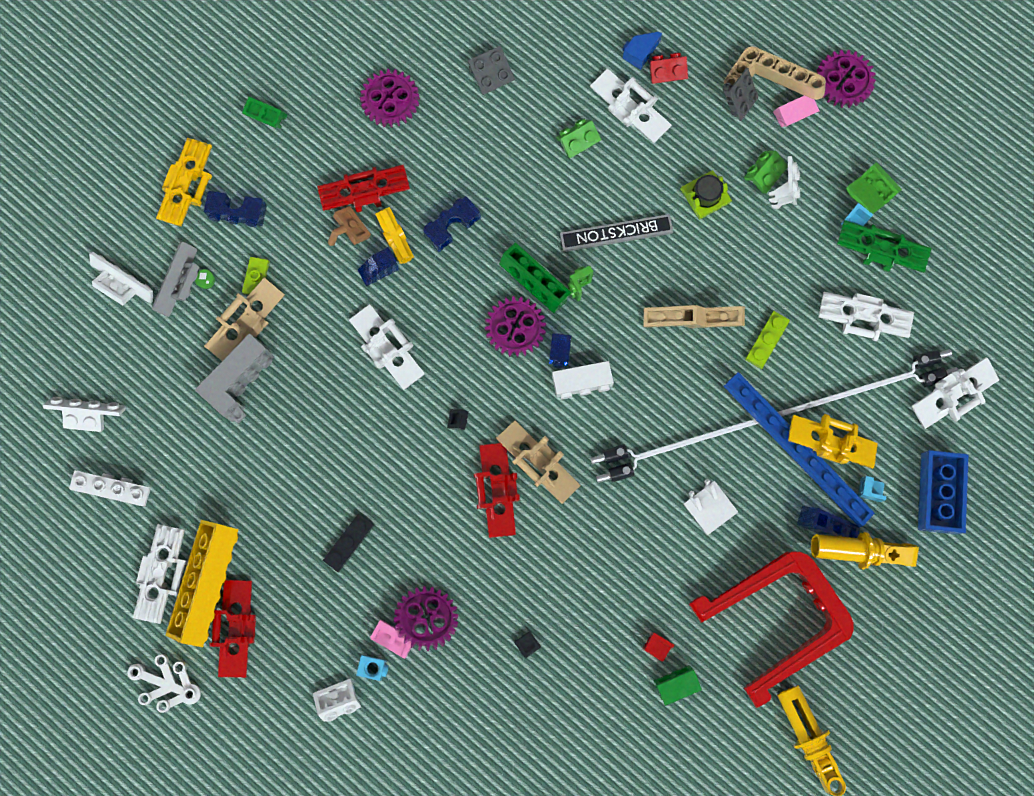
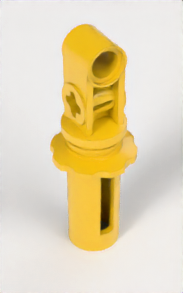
(863, 550)
(814, 746)

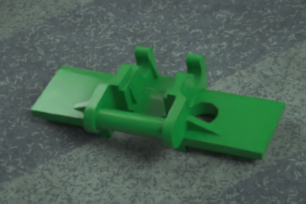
(882, 250)

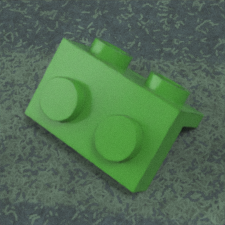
(578, 137)
(766, 170)
(580, 278)

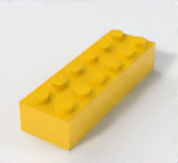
(202, 583)

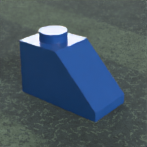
(641, 48)

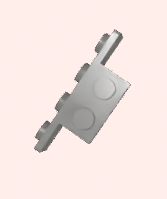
(177, 280)

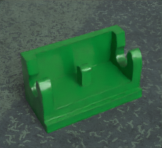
(264, 113)
(677, 685)

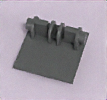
(491, 70)
(741, 95)

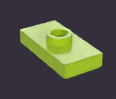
(256, 271)

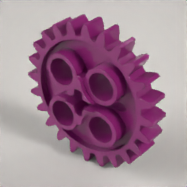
(859, 88)
(389, 98)
(530, 333)
(408, 623)

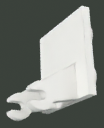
(789, 191)
(710, 507)

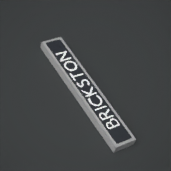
(616, 233)

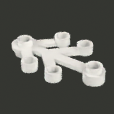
(167, 684)

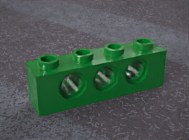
(534, 278)

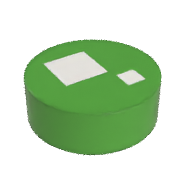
(205, 279)

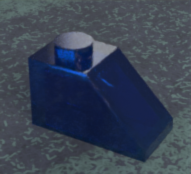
(378, 266)
(560, 350)

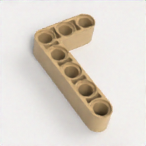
(775, 70)

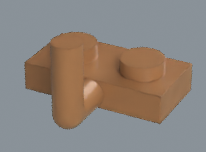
(350, 225)

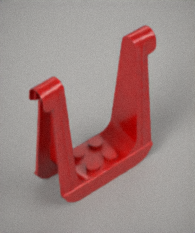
(836, 630)

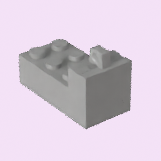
(233, 376)

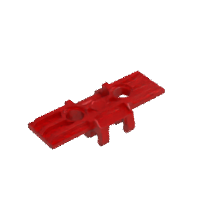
(363, 192)
(503, 490)
(241, 629)

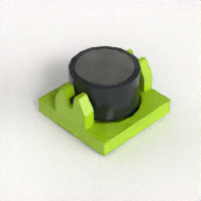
(706, 192)

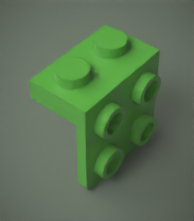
(873, 188)

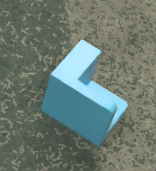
(859, 215)
(871, 489)

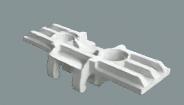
(627, 109)
(866, 309)
(382, 350)
(951, 389)
(153, 573)

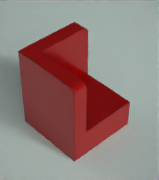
(657, 646)

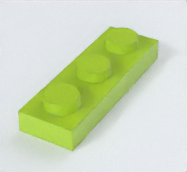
(767, 340)

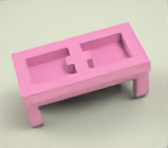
(795, 111)
(388, 637)

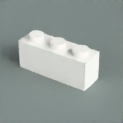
(582, 380)

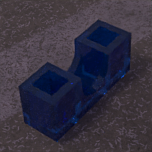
(250, 212)
(462, 212)

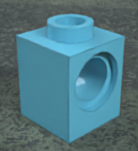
(363, 668)

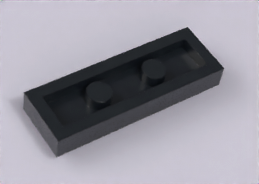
(348, 543)

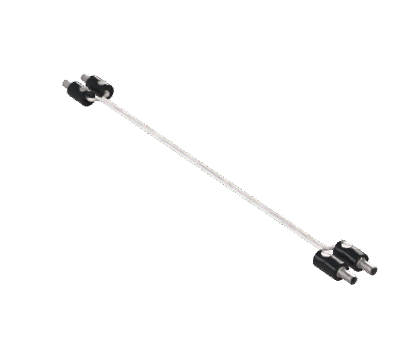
(621, 452)

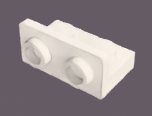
(336, 700)

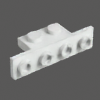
(117, 283)
(83, 414)
(108, 487)

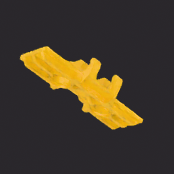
(179, 180)
(831, 446)

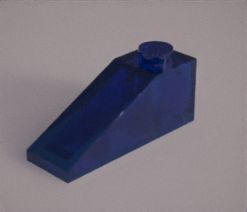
(826, 523)

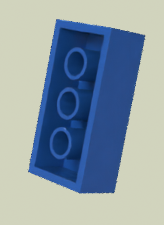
(943, 492)

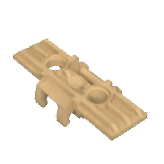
(248, 322)
(542, 458)

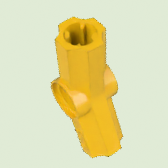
(394, 235)

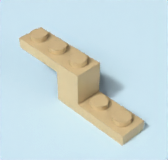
(694, 316)

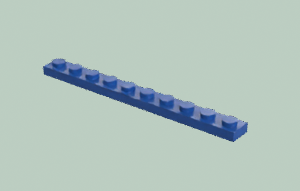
(803, 455)

